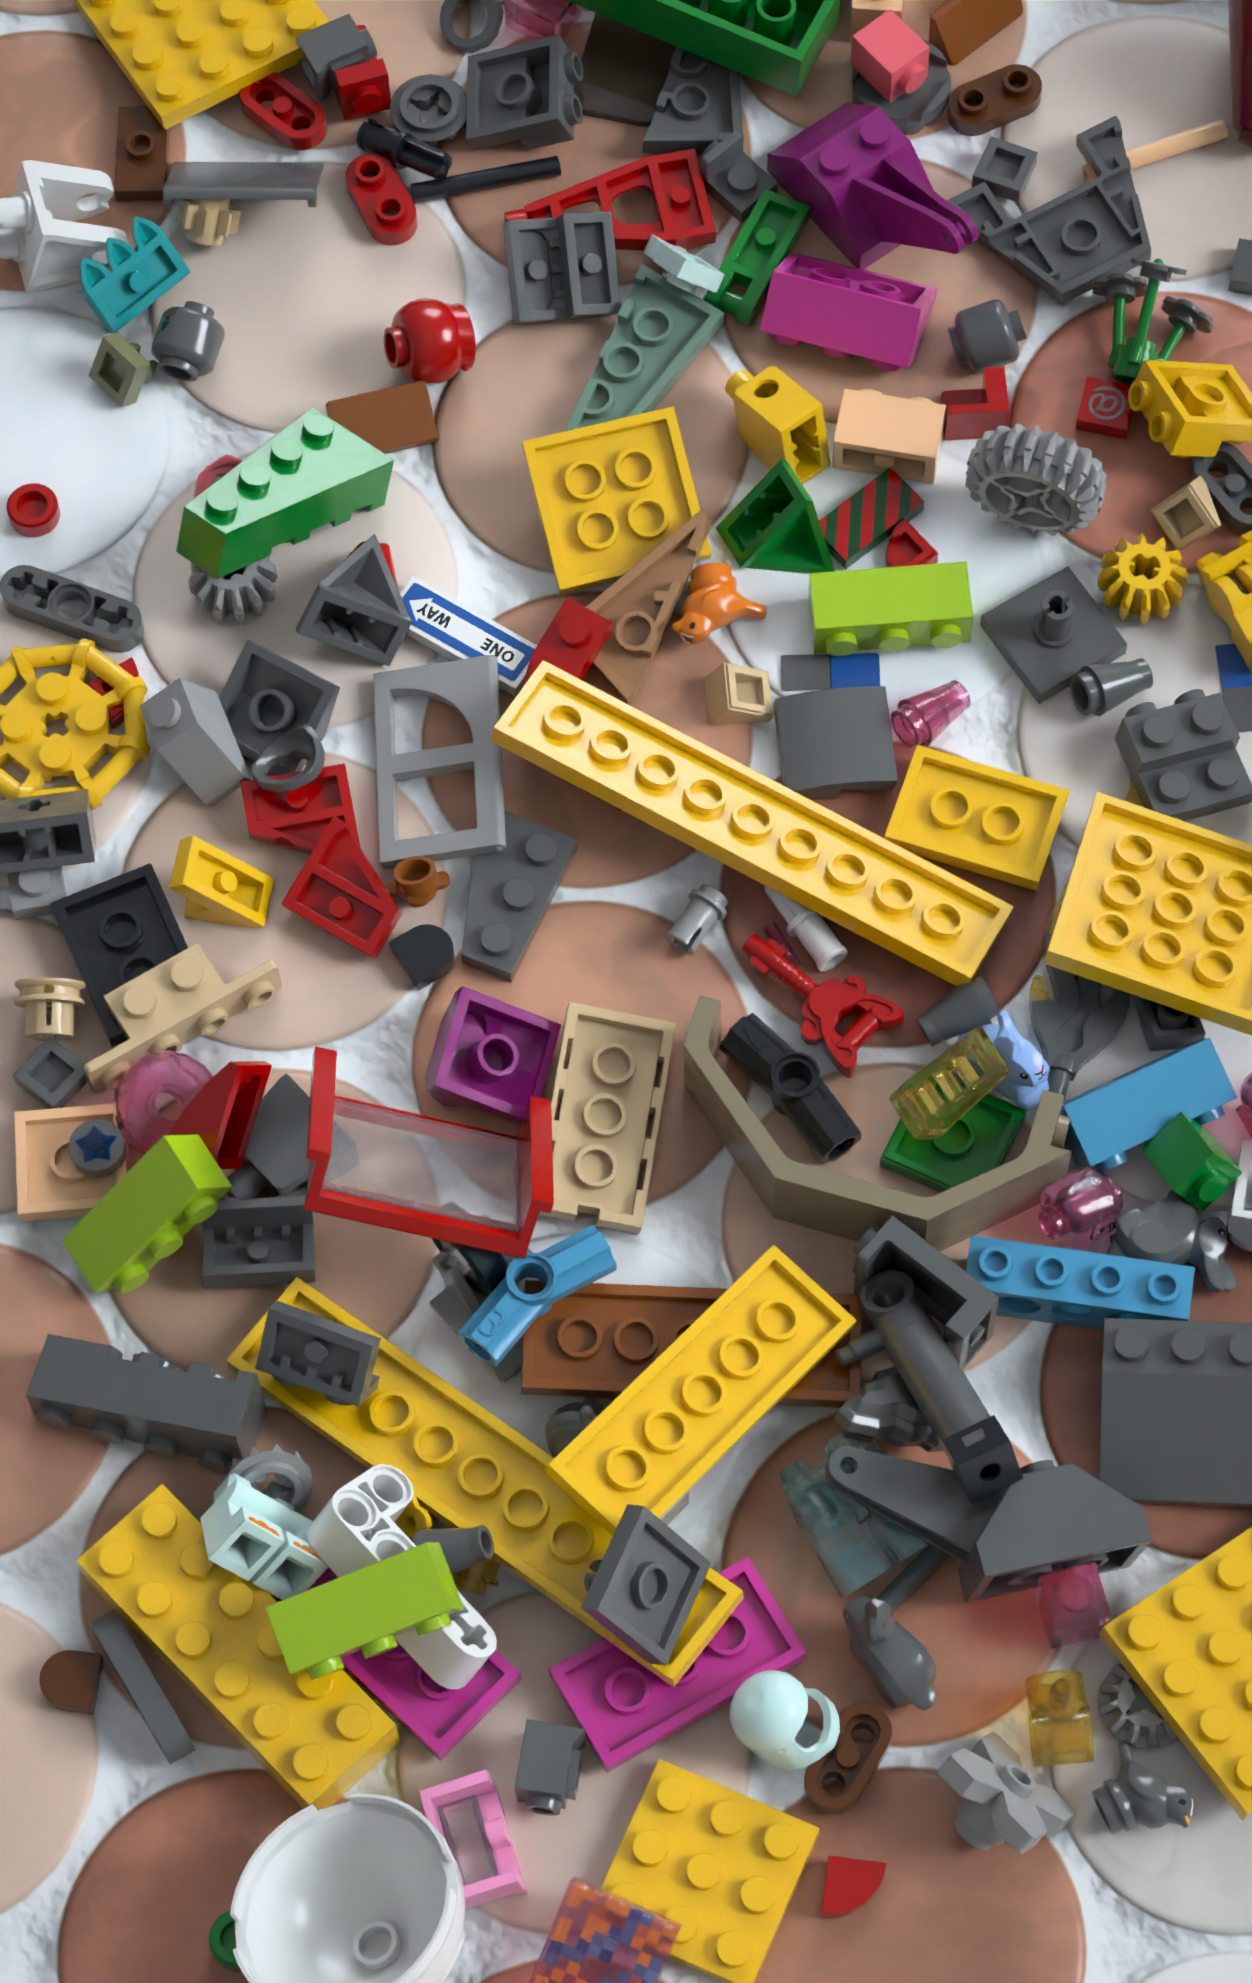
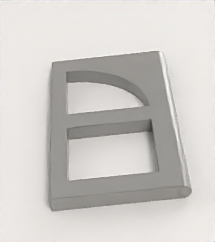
(473, 691)

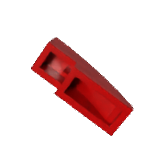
(226, 1111)

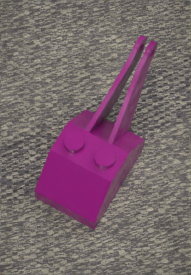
(867, 187)

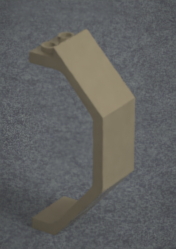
(851, 1205)

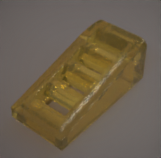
(920, 1102)

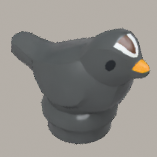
(1141, 1798)

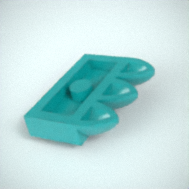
(134, 276)

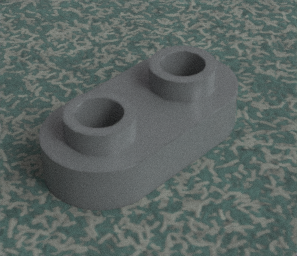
(1232, 491)

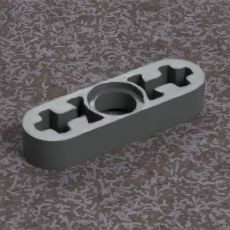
(62, 589)
(142, 1687)

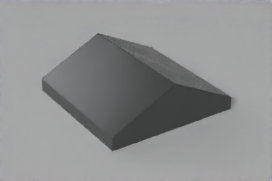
(272, 696)

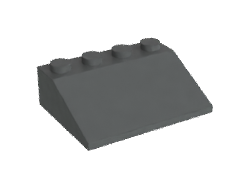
(1177, 1411)

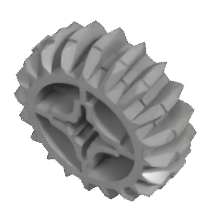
(1036, 479)

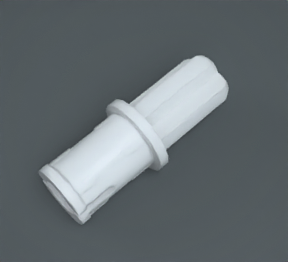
(810, 930)

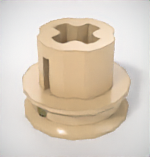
(46, 994)

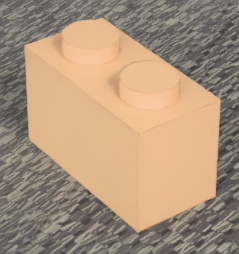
(888, 432)

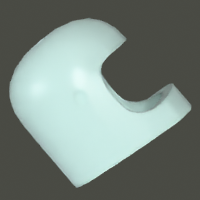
(771, 1711)

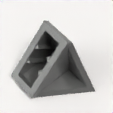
(358, 607)

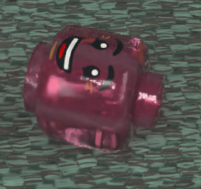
(1080, 1207)

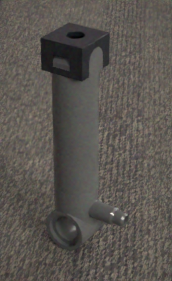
(958, 1418)

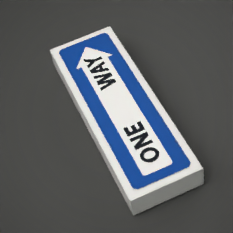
(464, 633)

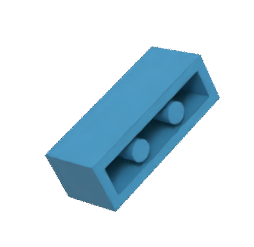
(1143, 1102)

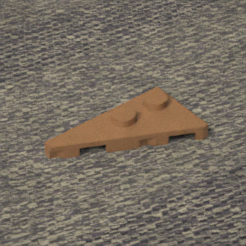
(643, 605)

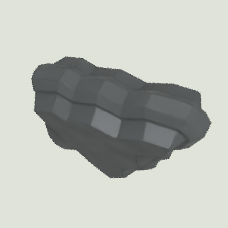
(886, 1413)

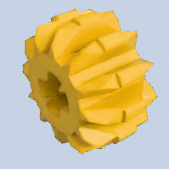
(1142, 578)

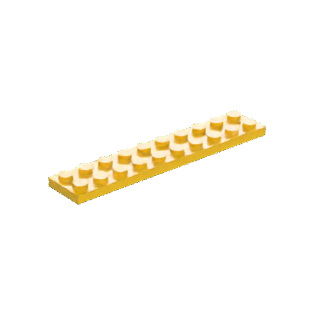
(752, 824)
(473, 1474)

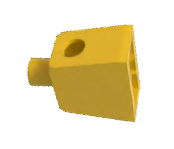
(780, 421)

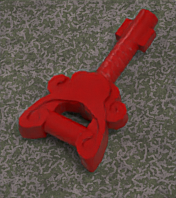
(827, 1004)

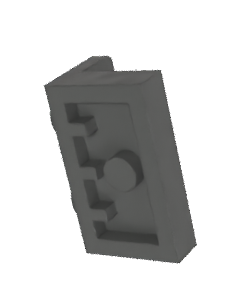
(318, 1355)

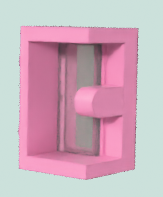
(478, 1835)

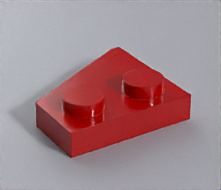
(299, 816)
(344, 893)

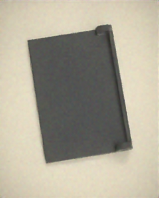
(243, 181)

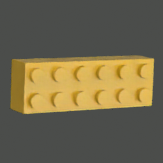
(223, 1648)

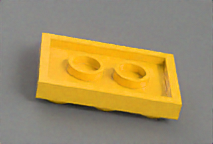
(977, 817)

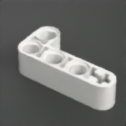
(359, 1531)

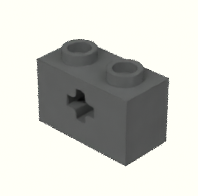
(46, 831)

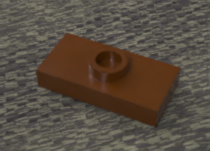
(140, 155)

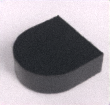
(424, 953)

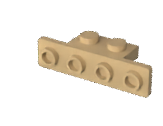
(174, 1006)

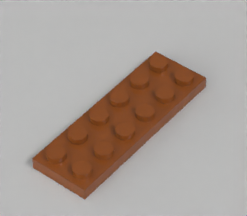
(613, 1332)

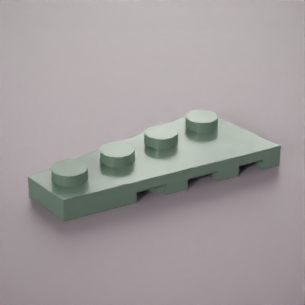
(648, 351)

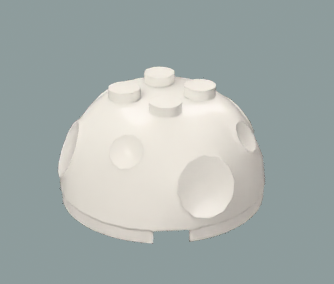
(350, 1898)

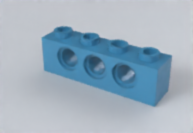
(1078, 1285)

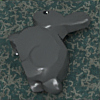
(1175, 1235)
(890, 1654)

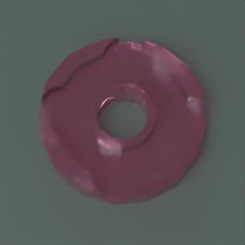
(139, 1088)

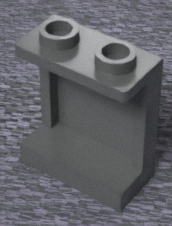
(943, 1287)

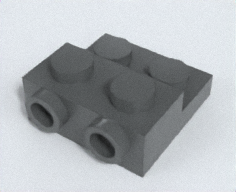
(523, 94)
(1184, 756)

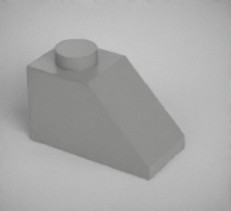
(196, 739)

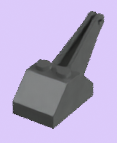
(1010, 1537)

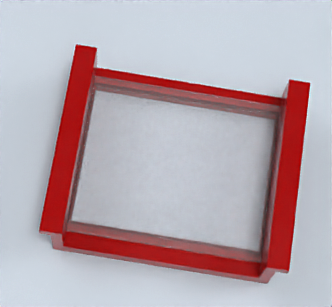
(425, 1170)

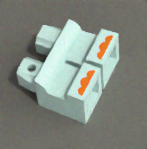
(260, 1539)

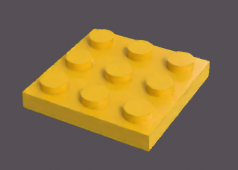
(610, 495)
(713, 1866)

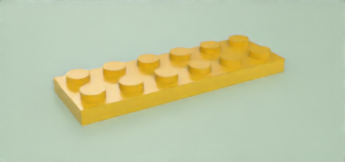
(702, 1393)

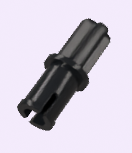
(403, 149)

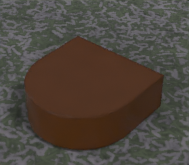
(72, 1680)

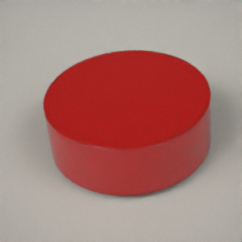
(33, 510)

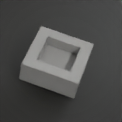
(35, 891)

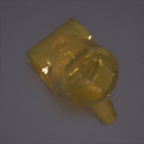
(1059, 1719)

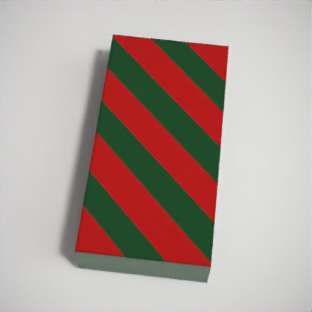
(869, 517)

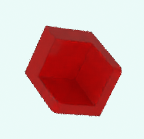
(977, 410)

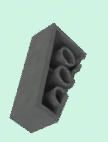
(148, 1401)

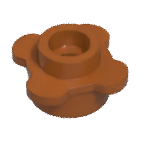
(417, 881)

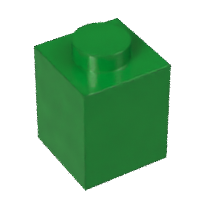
(1192, 1161)

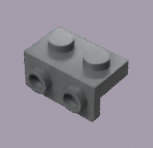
(259, 1242)

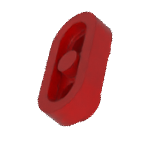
(287, 113)
(379, 195)

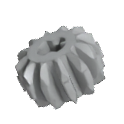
(236, 591)

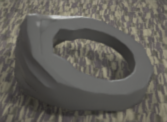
(485, 38)
(297, 743)

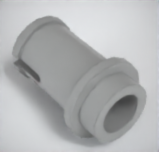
(698, 917)

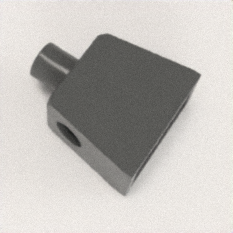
(277, 1146)

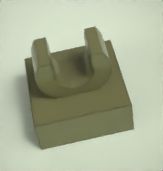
(121, 369)

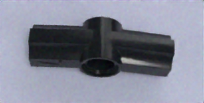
(812, 1110)

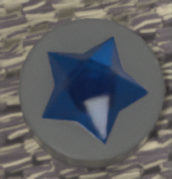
(97, 1148)

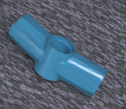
(510, 1312)

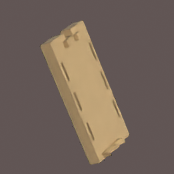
(606, 1113)

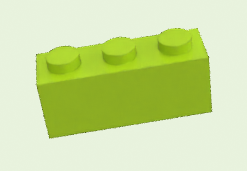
(890, 608)
(147, 1214)
(365, 1610)

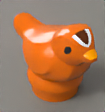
(713, 603)

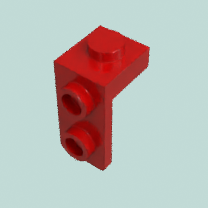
(363, 88)

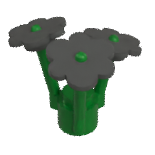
(1122, 289)

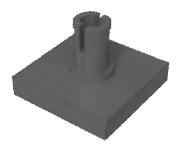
(1052, 633)
(645, 1584)

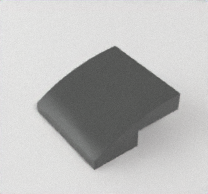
(562, 268)
(835, 741)

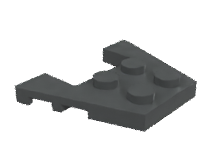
(1076, 234)

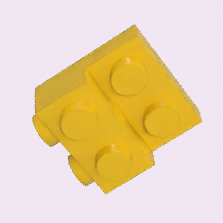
(1192, 406)

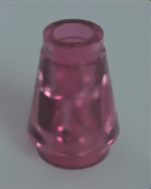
(928, 714)

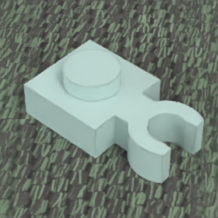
(684, 268)

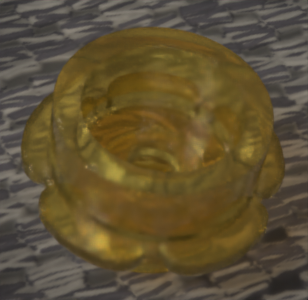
(478, 1577)

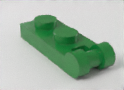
(757, 251)

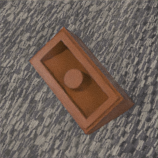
(966, 25)
(388, 417)

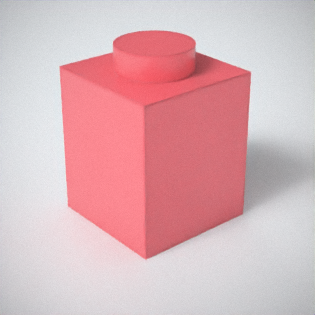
(890, 56)

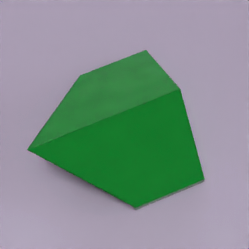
(777, 527)

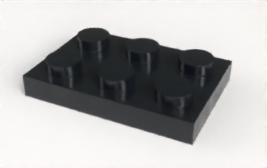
(118, 935)

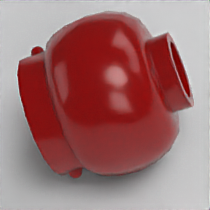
(430, 341)

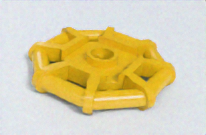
(85, 717)

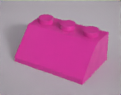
(847, 311)

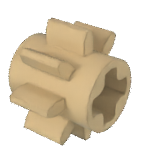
(208, 220)

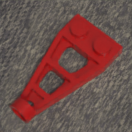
(676, 191)

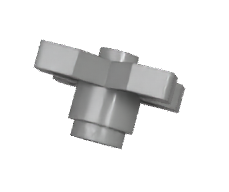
(1001, 1798)

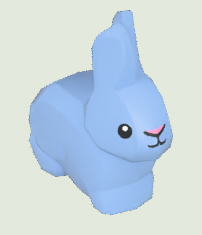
(1023, 1059)

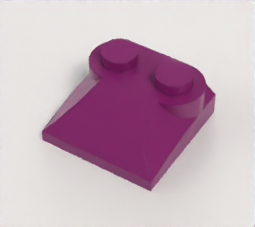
(490, 1055)

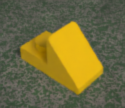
(220, 885)

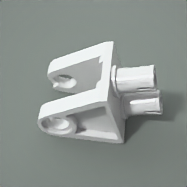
(39, 227)

